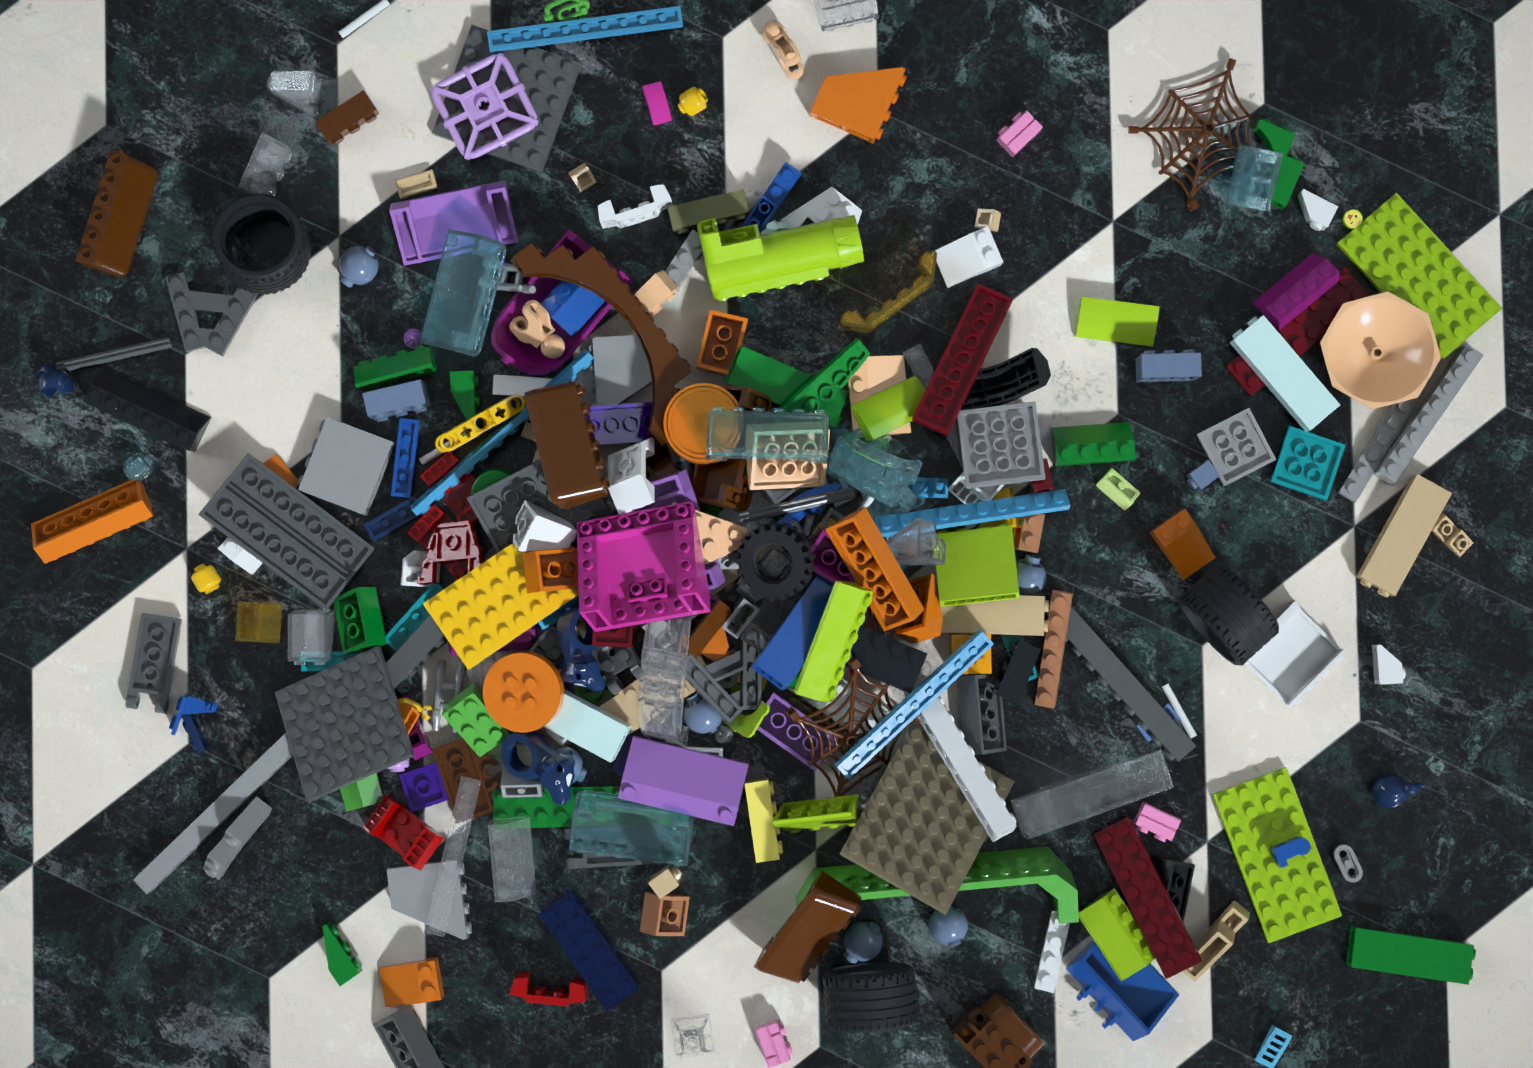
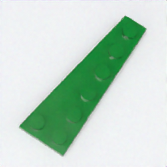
(828, 381)

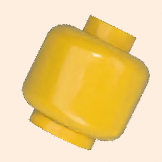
(692, 101)
(206, 578)

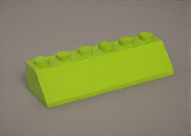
(833, 641)

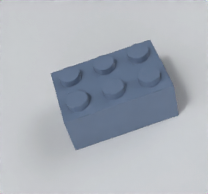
(1168, 366)
(397, 400)

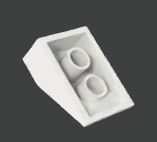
(968, 257)

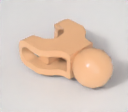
(783, 47)
(537, 330)

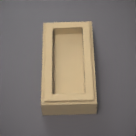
(416, 184)

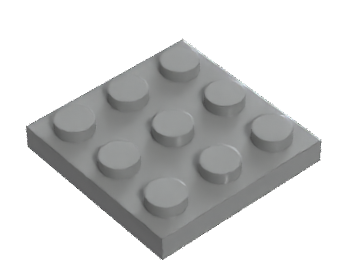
(1236, 447)

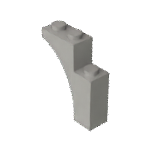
(236, 837)

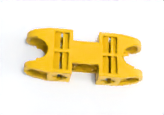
(469, 426)

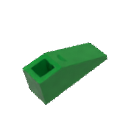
(463, 389)
(340, 960)

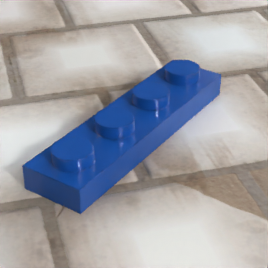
(405, 458)

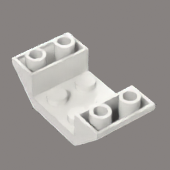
(628, 477)

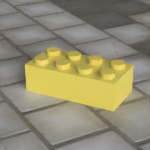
(761, 815)

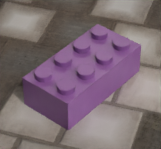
(791, 735)

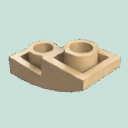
(1451, 536)

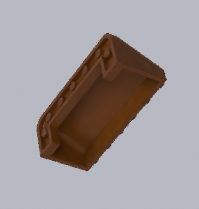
(117, 214)
(567, 444)
(726, 482)
(809, 930)

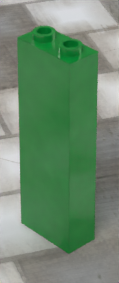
(777, 381)
(1410, 955)

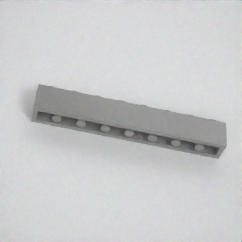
(1428, 414)

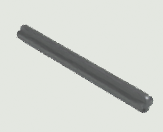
(115, 354)
(796, 505)

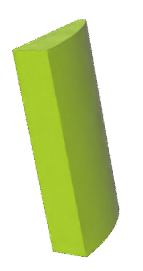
(1117, 321)
(888, 408)

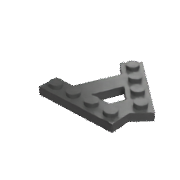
(186, 303)
(705, 682)

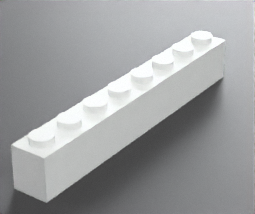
(966, 770)

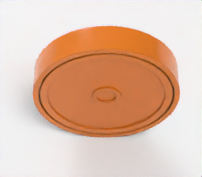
(688, 418)
(523, 691)

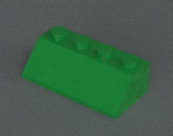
(394, 369)
(1093, 444)

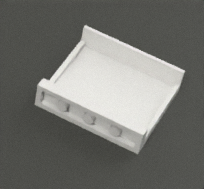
(1295, 656)

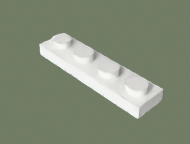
(1051, 954)

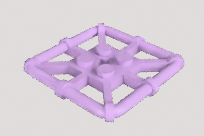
(472, 101)

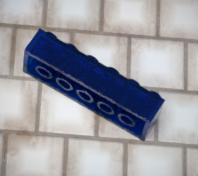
(589, 950)

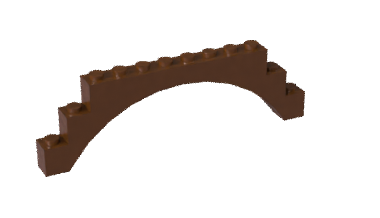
(597, 276)

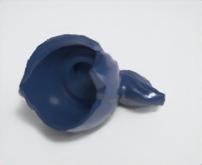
(52, 380)
(1392, 790)

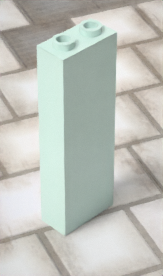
(1284, 373)
(590, 727)

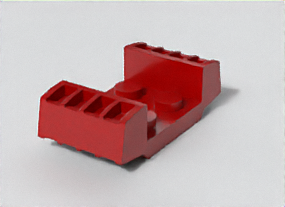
(454, 497)
(422, 532)
(403, 832)
(522, 988)

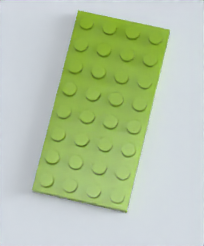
(1412, 263)
(1262, 816)

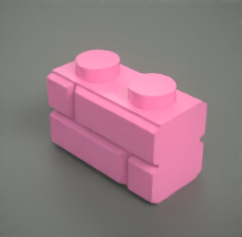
(1019, 133)
(1156, 821)
(773, 1044)

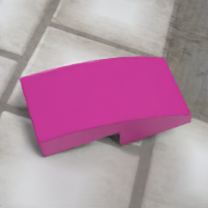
(657, 103)

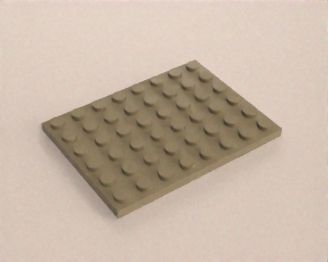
(920, 825)

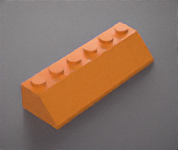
(91, 520)
(875, 568)

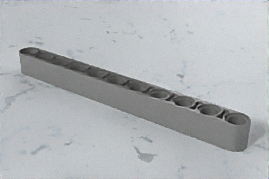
(214, 815)

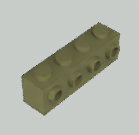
(722, 207)

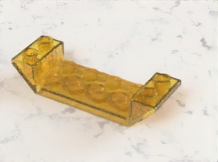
(854, 322)

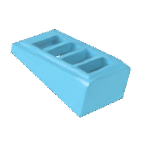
(1286, 1037)

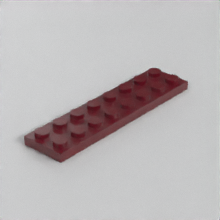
(1305, 328)
(962, 359)
(1148, 898)

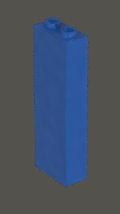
(791, 641)

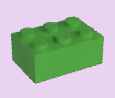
(472, 721)

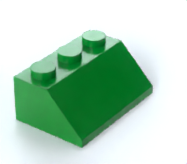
(359, 620)

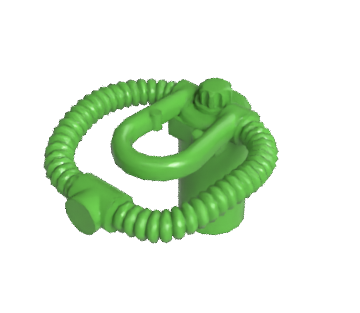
(580, 6)

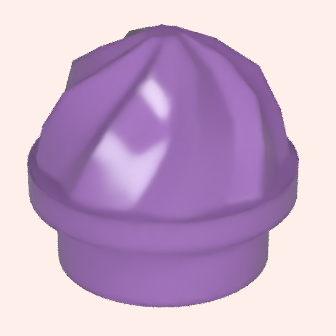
(412, 338)

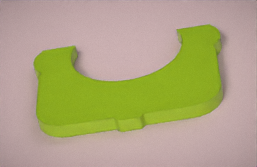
(748, 724)

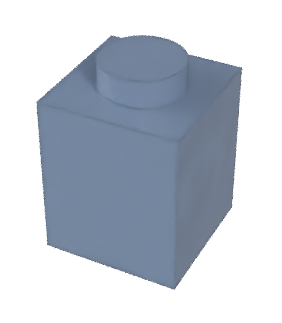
(1202, 475)

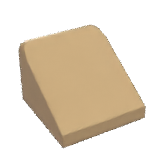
(582, 177)
(988, 218)

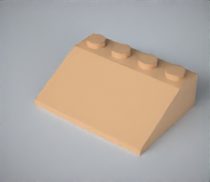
(873, 377)
(785, 473)

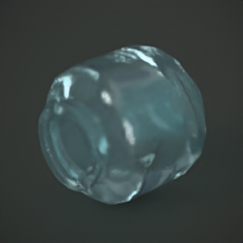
(138, 466)

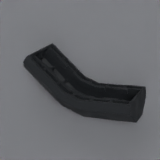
(1008, 380)

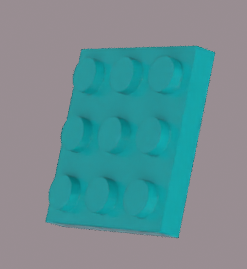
(1307, 463)

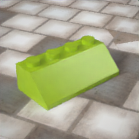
(1117, 934)

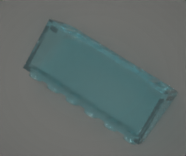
(463, 293)
(767, 435)
(629, 829)

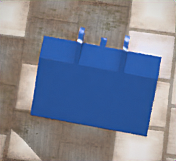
(1131, 1003)

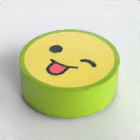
(1352, 219)

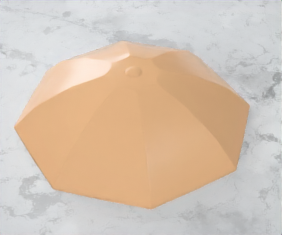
(1380, 350)

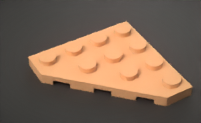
(718, 535)

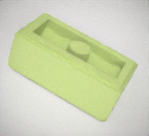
(1118, 489)

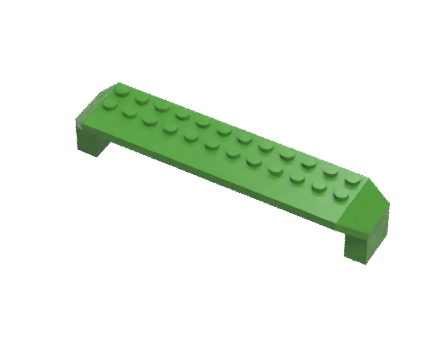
(988, 870)

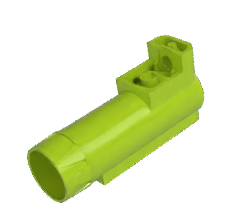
(747, 262)

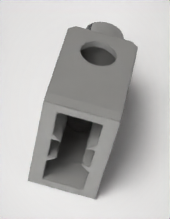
(741, 616)

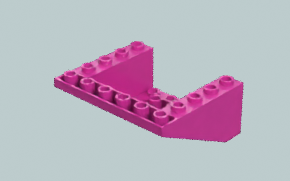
(641, 567)

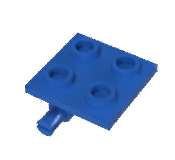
(190, 705)

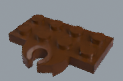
(460, 760)

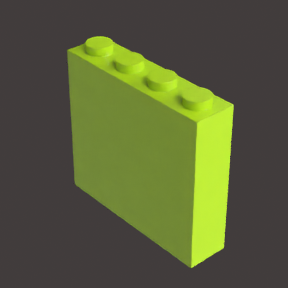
(978, 566)

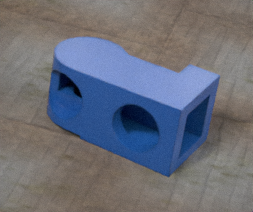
(1289, 849)

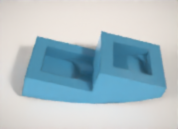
(930, 487)

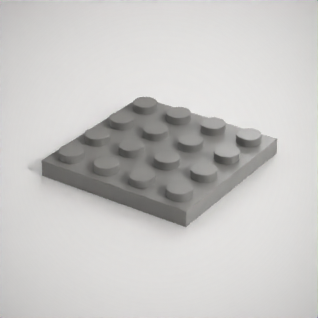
(1001, 445)

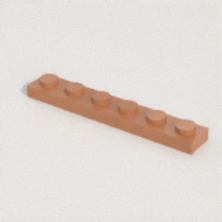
(1053, 648)

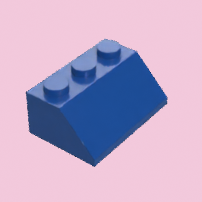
(571, 306)

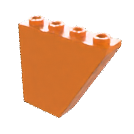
(859, 101)

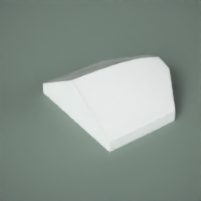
(412, 568)

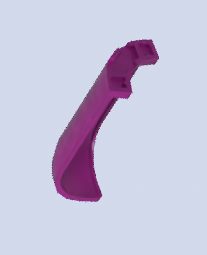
(525, 355)

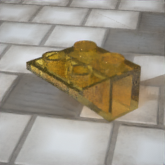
(258, 622)

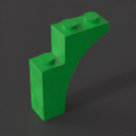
(1280, 140)

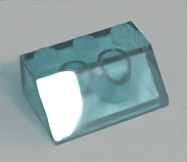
(1254, 178)

